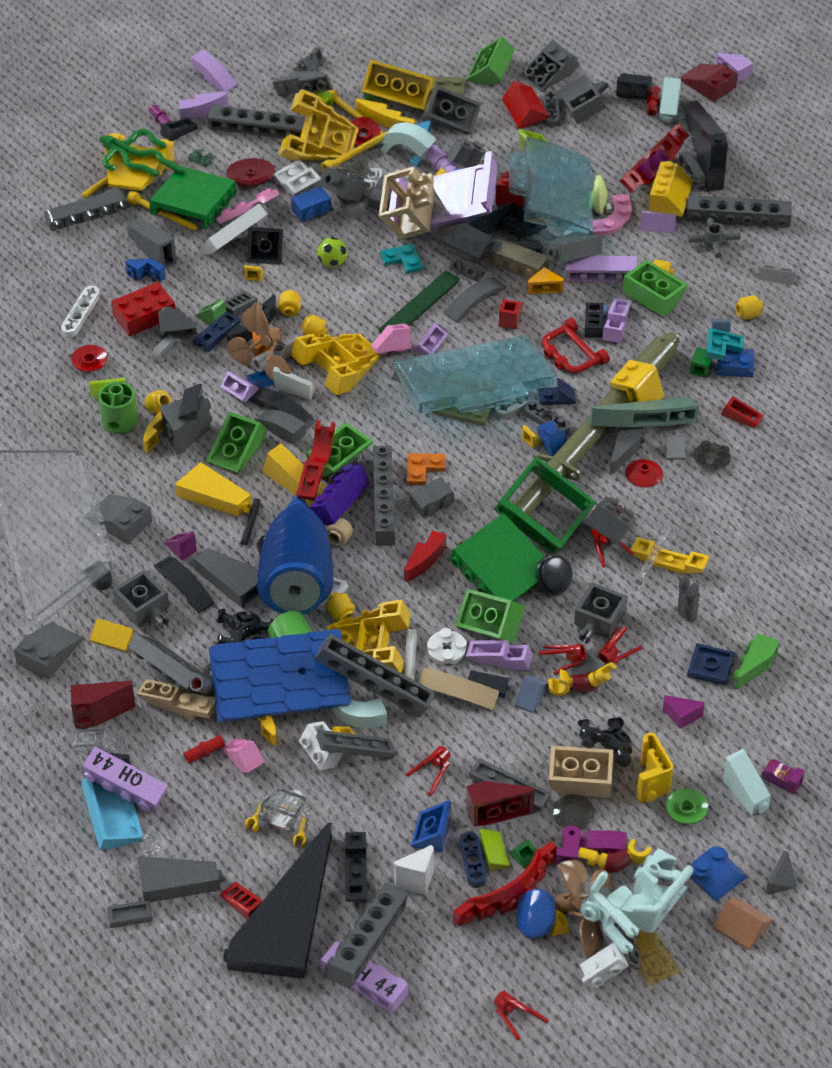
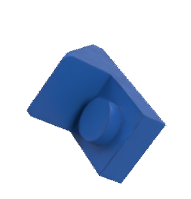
(551, 437)

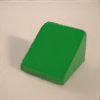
(523, 853)

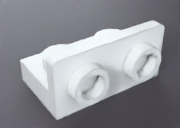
(603, 966)

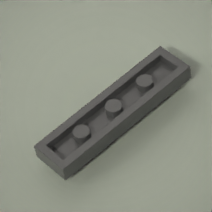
(355, 744)
(486, 771)

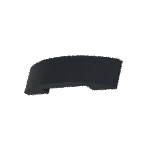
(269, 308)
(279, 401)
(185, 582)
(355, 867)

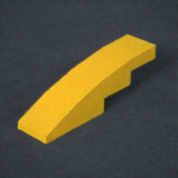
(380, 113)

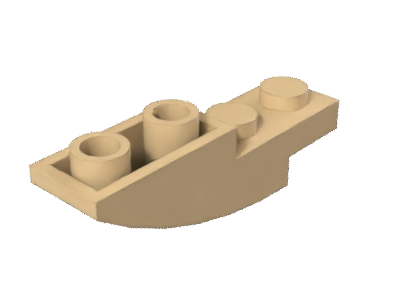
(173, 699)

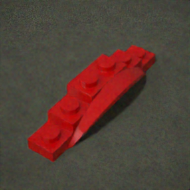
(670, 145)
(508, 896)

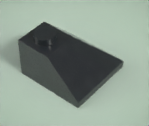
(265, 245)

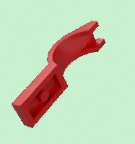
(318, 459)

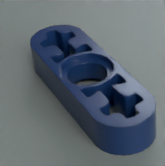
(476, 852)

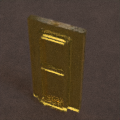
(655, 959)

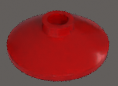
(366, 126)
(89, 358)
(644, 478)

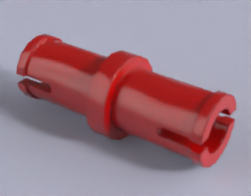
(653, 101)
(204, 749)

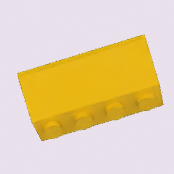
(397, 84)
(670, 190)

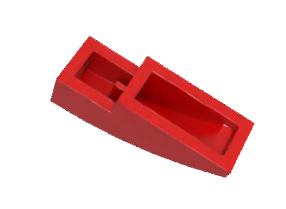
(425, 555)

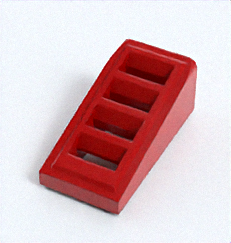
(732, 412)
(236, 904)

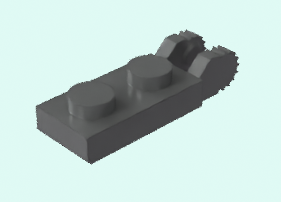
(688, 599)

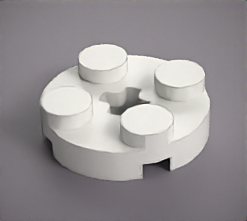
(446, 637)

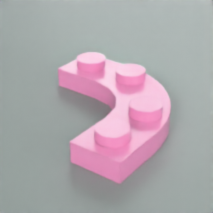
(242, 207)
(617, 219)

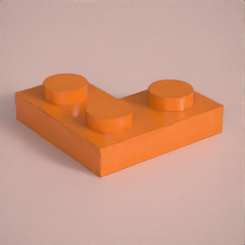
(420, 463)

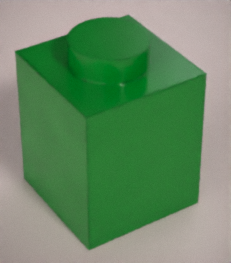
(700, 363)

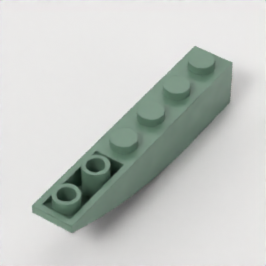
(646, 413)

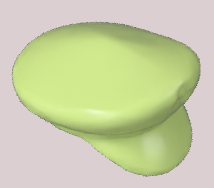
(599, 195)

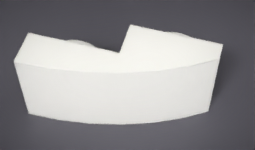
(372, 178)

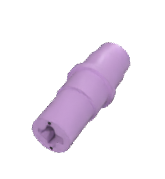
(439, 159)

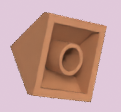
(742, 922)

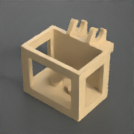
(416, 202)

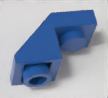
(142, 267)

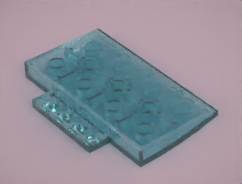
(553, 185)
(475, 375)

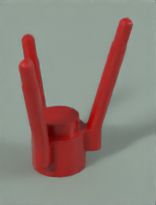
(601, 539)
(609, 651)
(573, 652)
(437, 758)
(508, 1003)

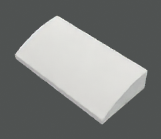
(233, 230)

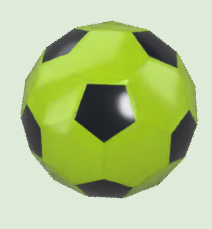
(332, 252)

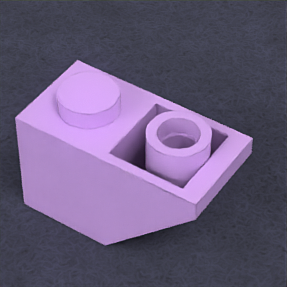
(737, 63)

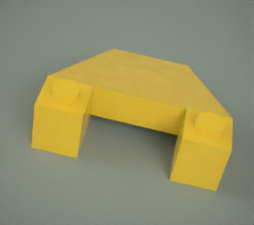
(323, 134)
(133, 179)
(343, 357)
(372, 631)

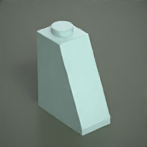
(670, 99)
(746, 783)

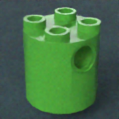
(118, 407)
(289, 624)

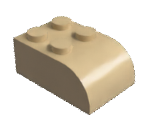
(581, 771)

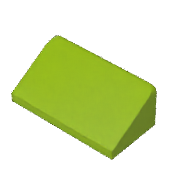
(493, 849)

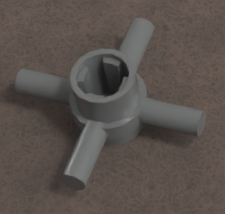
(714, 237)

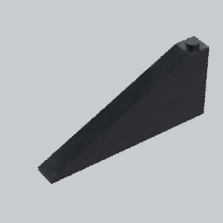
(709, 144)
(282, 927)

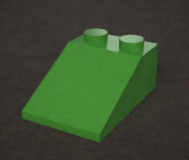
(236, 442)
(490, 615)

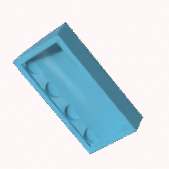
(112, 817)

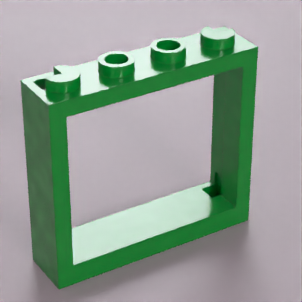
(529, 525)

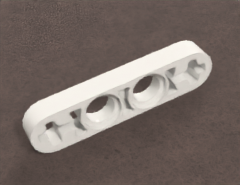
(94, 294)

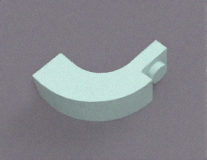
(410, 135)
(362, 714)

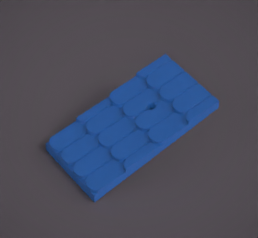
(274, 677)

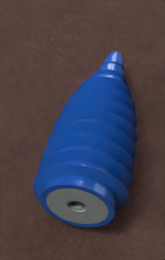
(295, 561)

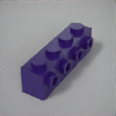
(340, 494)

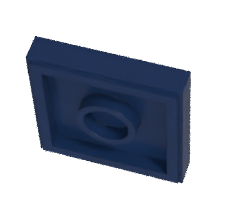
(711, 664)

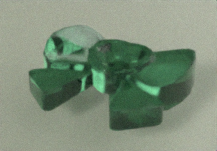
(201, 159)

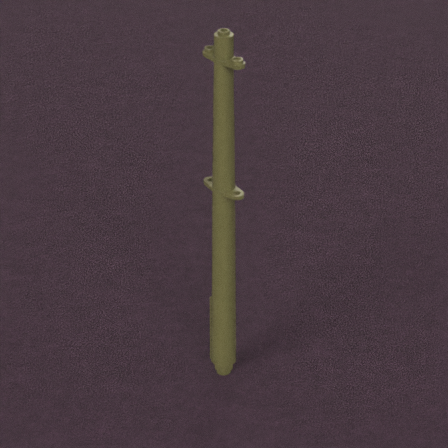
(657, 353)

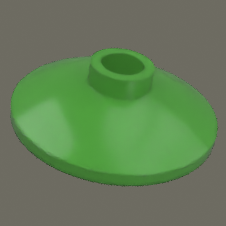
(687, 799)

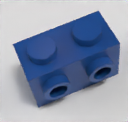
(311, 204)

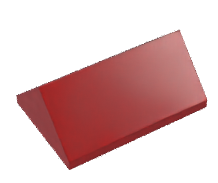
(523, 105)

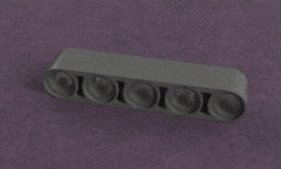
(86, 209)

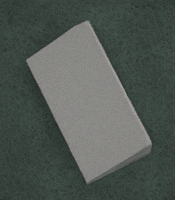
(776, 274)

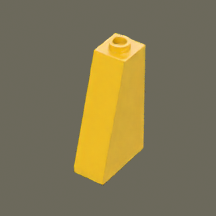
(286, 470)
(213, 490)

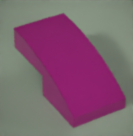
(652, 165)
(604, 840)

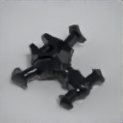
(242, 624)
(612, 738)

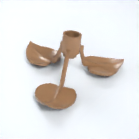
(256, 321)
(575, 877)

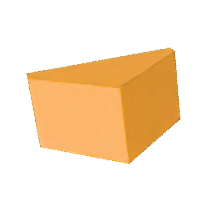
(545, 282)

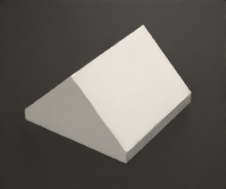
(415, 871)

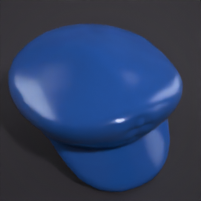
(536, 913)

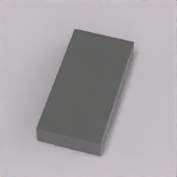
(129, 913)

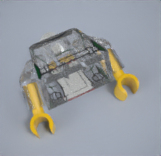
(283, 810)

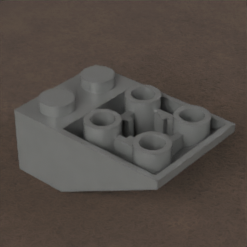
(550, 66)
(581, 99)

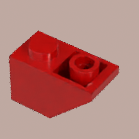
(510, 313)

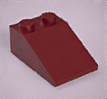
(711, 80)
(100, 702)
(497, 802)

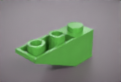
(759, 658)

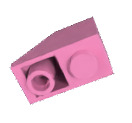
(393, 338)
(243, 754)

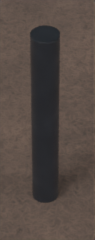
(250, 522)

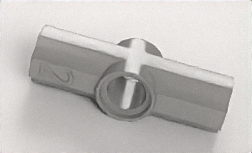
(282, 349)

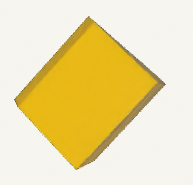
(561, 924)

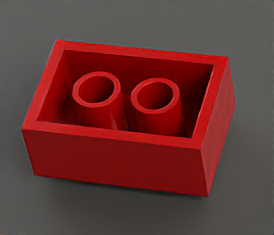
(140, 308)

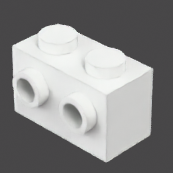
(309, 742)

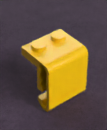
(639, 381)
(659, 770)

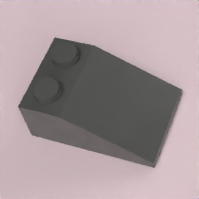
(451, 110)
(124, 516)
(46, 649)

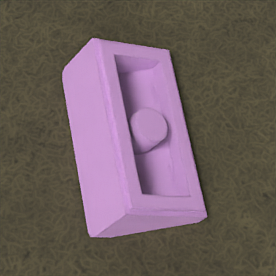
(657, 222)
(431, 340)
(238, 386)

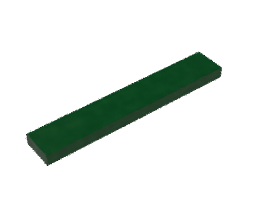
(423, 300)

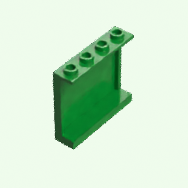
(194, 195)
(499, 560)

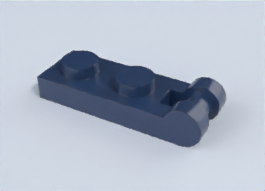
(216, 331)

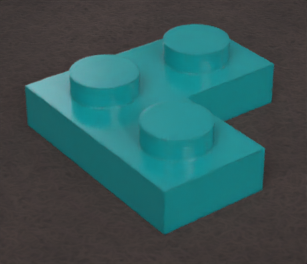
(403, 254)
(720, 341)

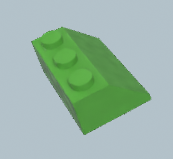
(491, 63)
(654, 287)
(346, 445)

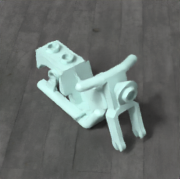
(644, 907)

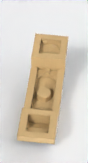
(459, 688)

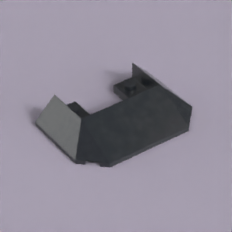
(471, 237)

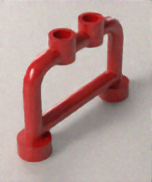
(560, 362)

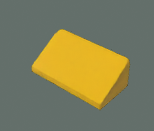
(111, 635)

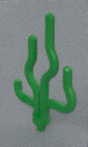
(122, 147)

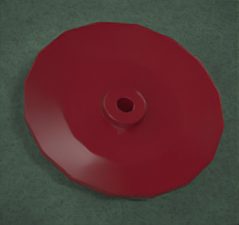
(250, 172)

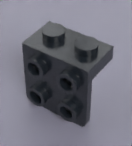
(633, 86)

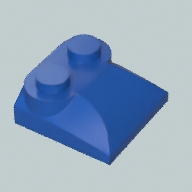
(737, 364)
(716, 873)

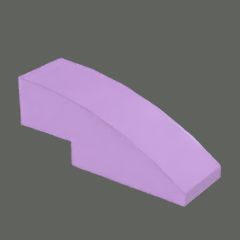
(213, 71)
(201, 104)
(616, 320)
(500, 654)

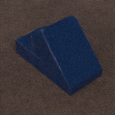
(557, 395)

